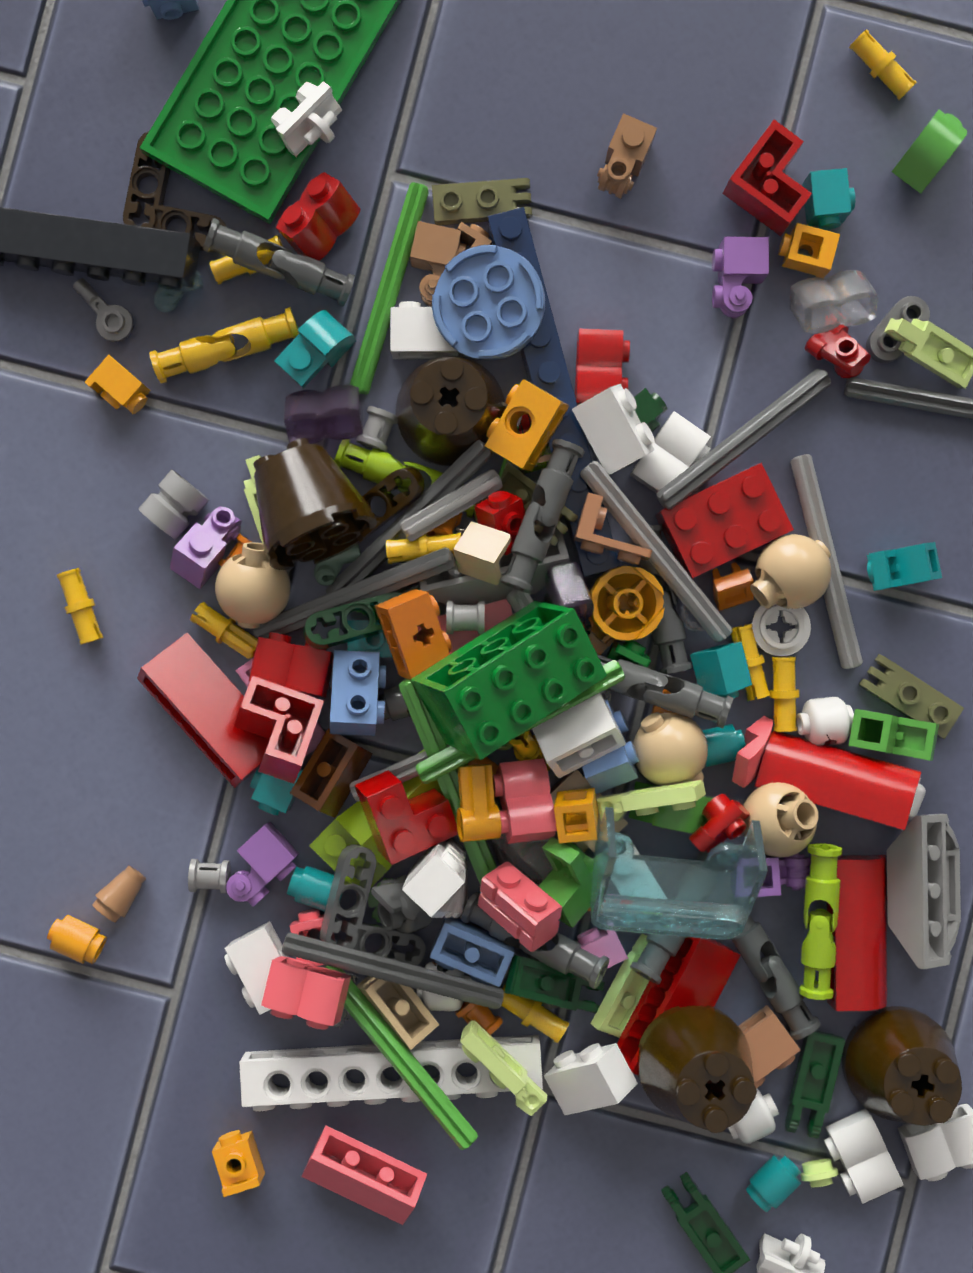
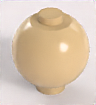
(792, 572)
(251, 588)
(670, 749)
(785, 821)

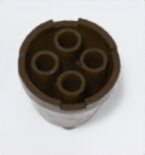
(443, 432)
(307, 506)
(686, 1051)
(902, 1067)

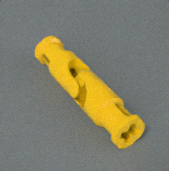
(207, 350)

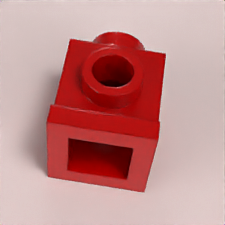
(502, 512)

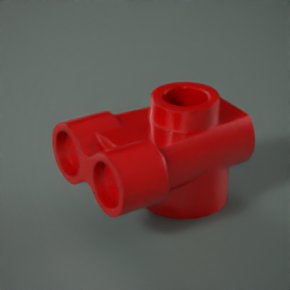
(839, 350)
(724, 821)

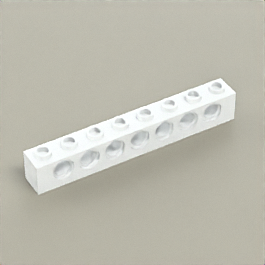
(334, 1062)

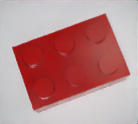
(724, 521)

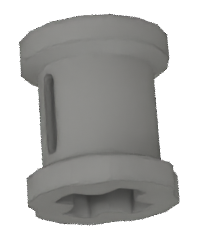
(377, 428)
(465, 617)
(208, 875)

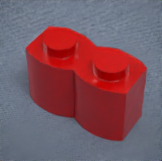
(318, 217)
(599, 362)
(292, 665)

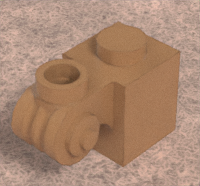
(625, 155)
(432, 251)

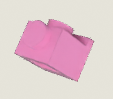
(603, 944)

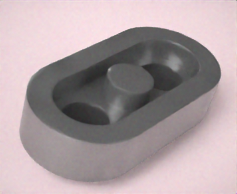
(875, 344)

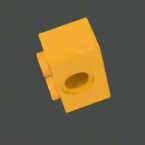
(545, 414)

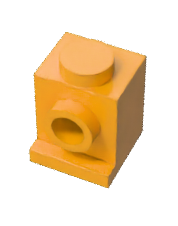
(818, 242)
(118, 385)
(576, 815)
(243, 1148)

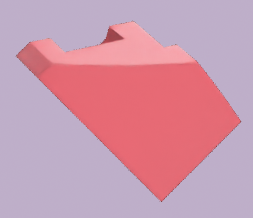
(750, 757)

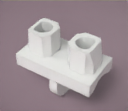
(309, 119)
(788, 1256)

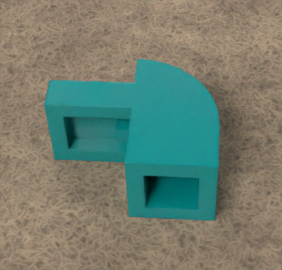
(319, 343)
(903, 566)

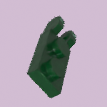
(546, 985)
(814, 1080)
(707, 1229)

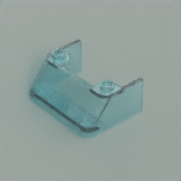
(672, 893)

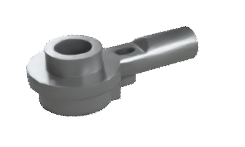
(112, 321)

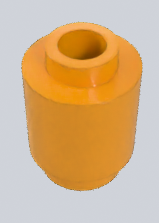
(76, 939)

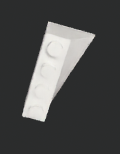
(439, 880)

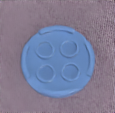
(488, 302)

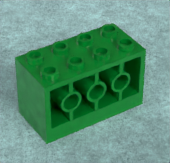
(509, 678)

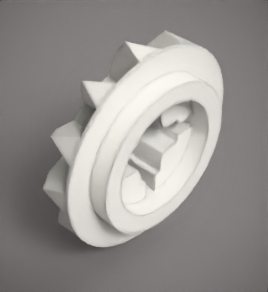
(792, 640)

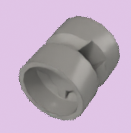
(173, 504)

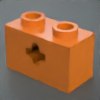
(400, 622)

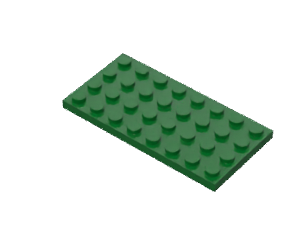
(246, 70)

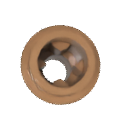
(119, 894)

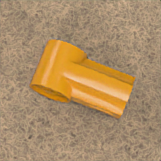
(478, 814)

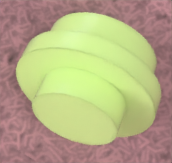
(819, 1172)

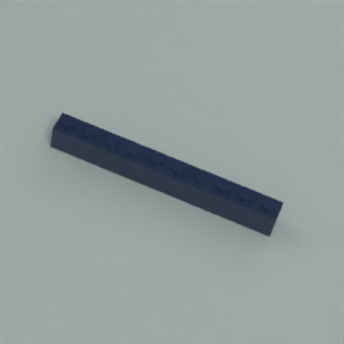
(548, 370)

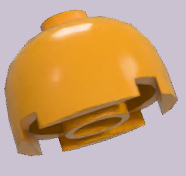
(627, 603)

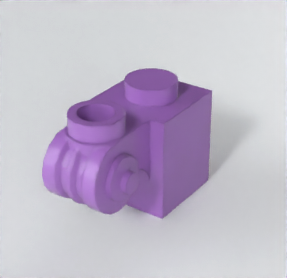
(738, 263)
(203, 546)
(269, 857)
(787, 871)

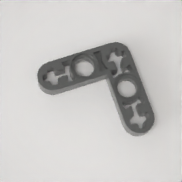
(356, 930)

